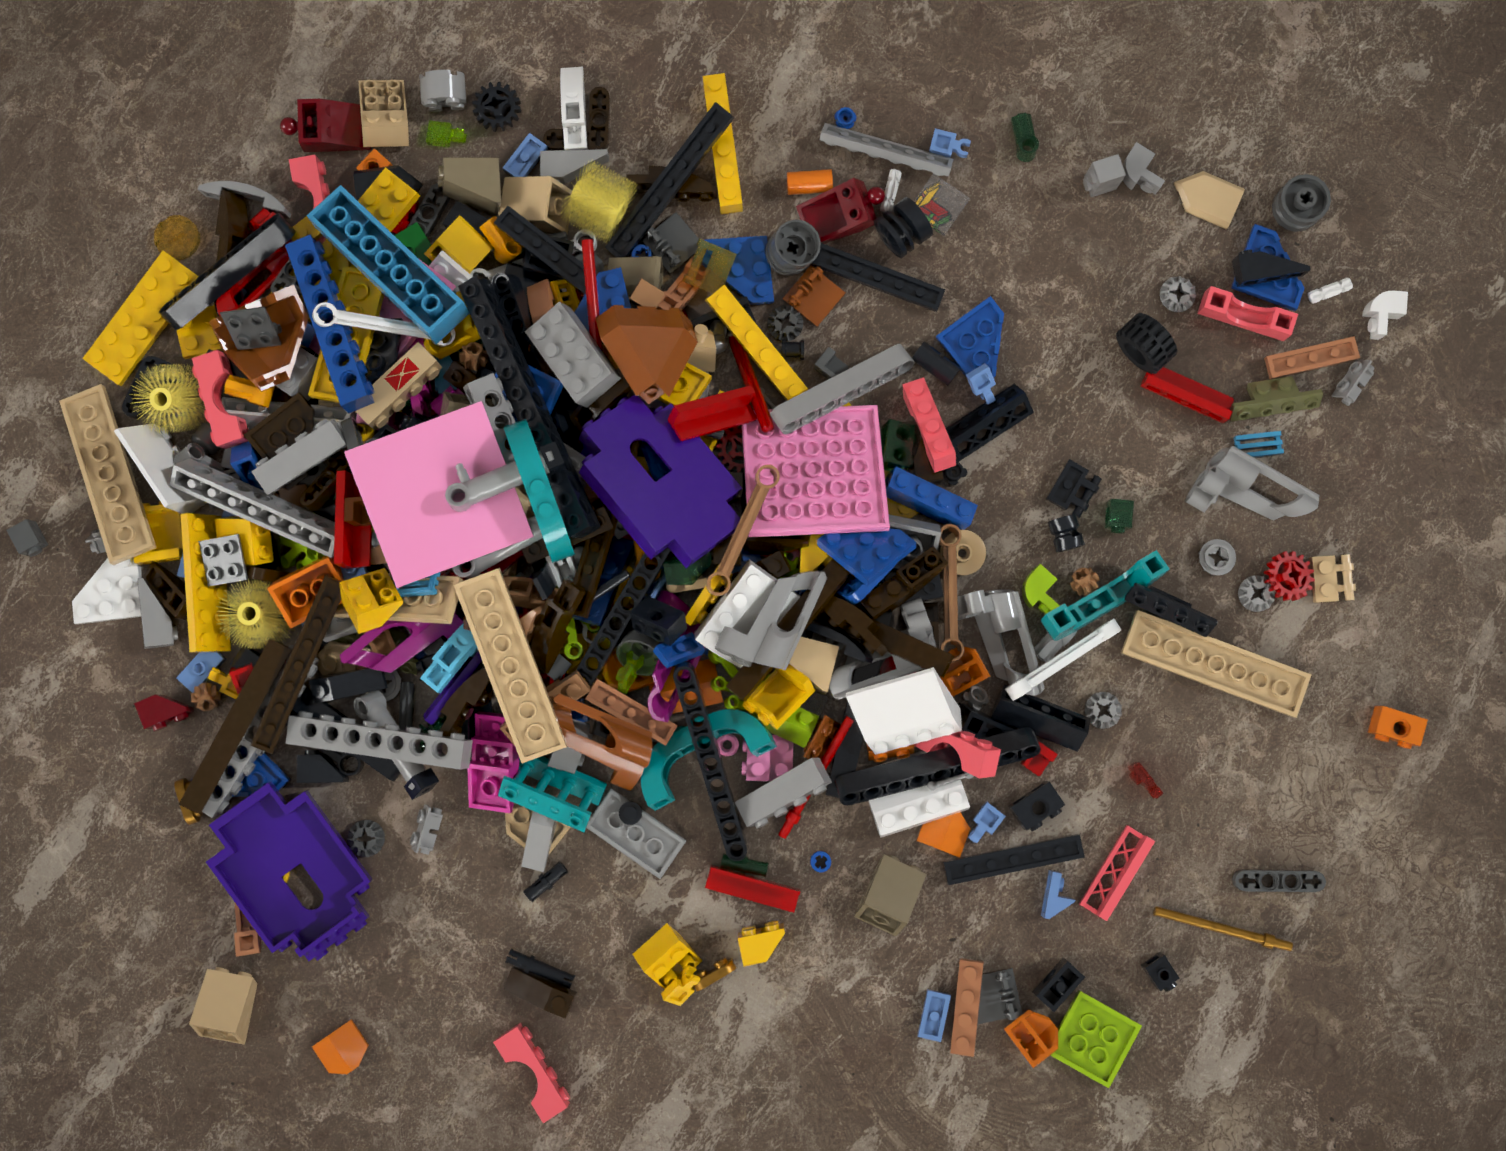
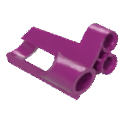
(657, 706)

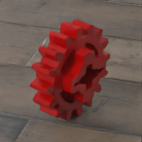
(732, 456)
(1288, 565)

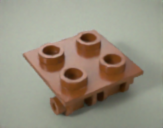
(814, 295)
(823, 736)

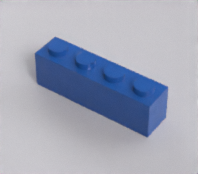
(929, 499)

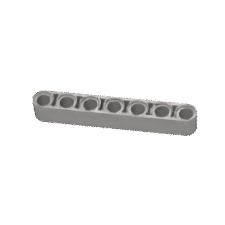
(841, 389)

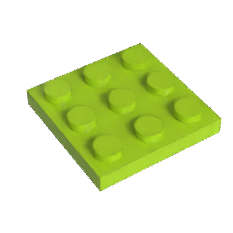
(1095, 1038)

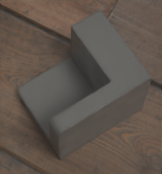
(829, 364)

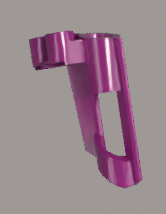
(421, 636)

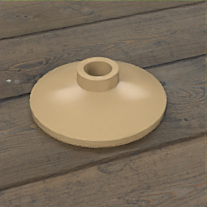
(974, 549)

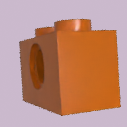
(1411, 727)

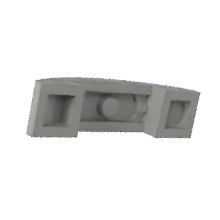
(270, 203)

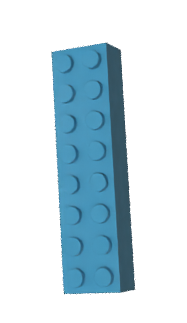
(388, 264)

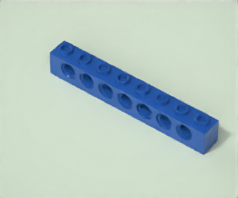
(301, 254)

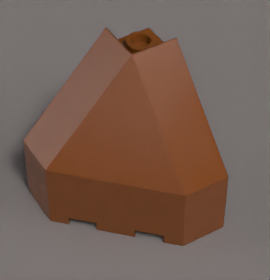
(648, 346)
(270, 364)

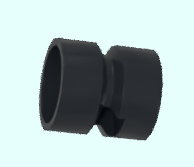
(1066, 533)

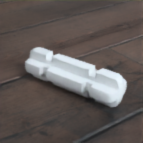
(891, 190)
(1330, 290)

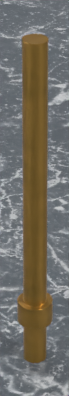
(1266, 940)

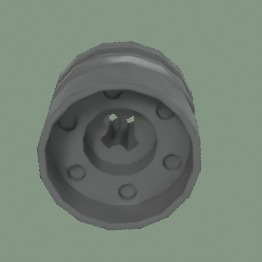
(793, 236)
(640, 645)

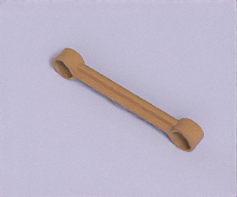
(743, 530)
(950, 591)

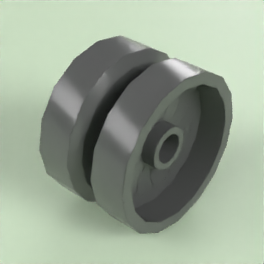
(1301, 203)

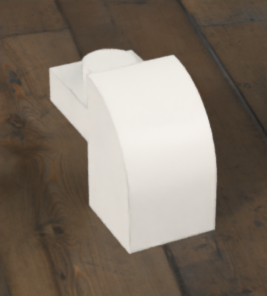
(1384, 307)

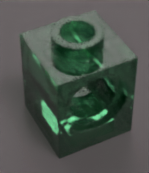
(1119, 515)

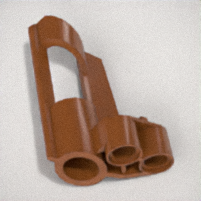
(625, 748)

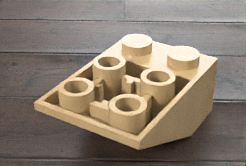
(383, 113)

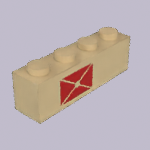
(399, 384)

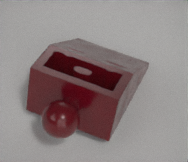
(336, 126)
(834, 210)

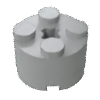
(442, 90)

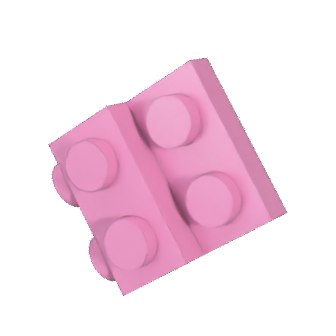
(770, 764)

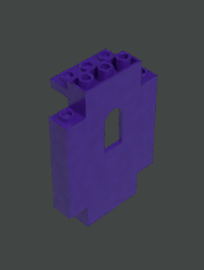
(680, 510)
(267, 840)

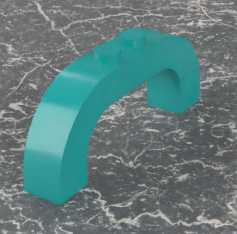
(539, 490)
(1069, 619)
(655, 777)

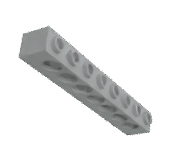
(254, 505)
(300, 733)
(244, 766)

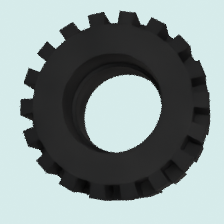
(1146, 343)

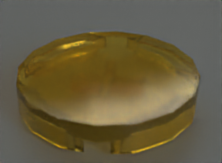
(177, 237)

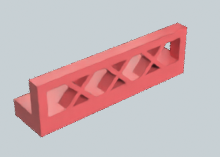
(1124, 877)

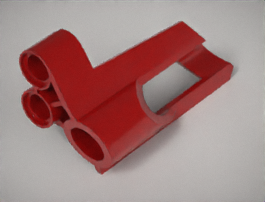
(273, 263)

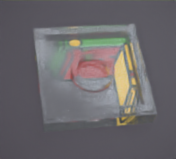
(941, 203)

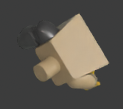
(709, 344)

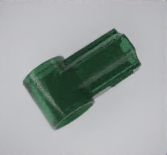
(1024, 136)

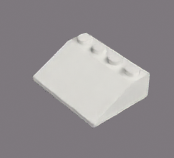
(155, 459)
(740, 606)
(905, 711)
(917, 806)

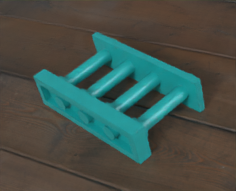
(556, 808)

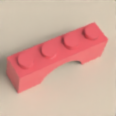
(308, 174)
(1228, 309)
(212, 372)
(934, 434)
(976, 755)
(517, 1046)

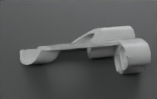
(1231, 476)
(997, 613)
(917, 626)
(765, 641)

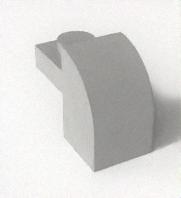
(1136, 171)

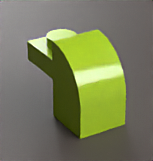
(1035, 589)

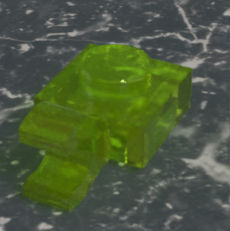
(442, 133)
(627, 675)

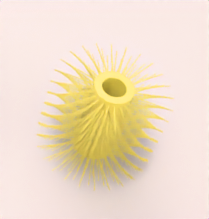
(598, 201)
(171, 398)
(253, 615)

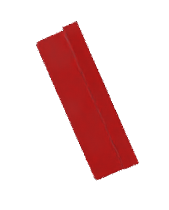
(1189, 394)
(712, 413)
(351, 542)
(752, 888)

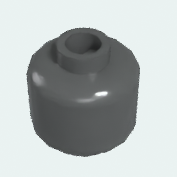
(202, 438)

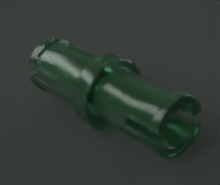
(745, 865)

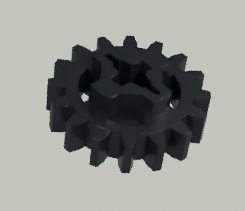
(487, 108)

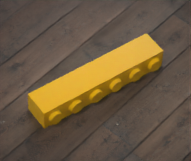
(724, 149)
(755, 343)

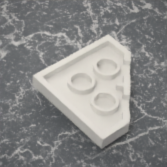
(109, 594)

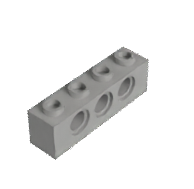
(493, 387)

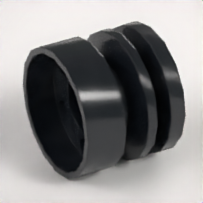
(904, 226)

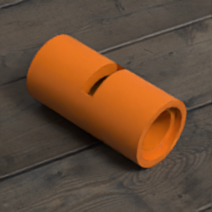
(809, 181)

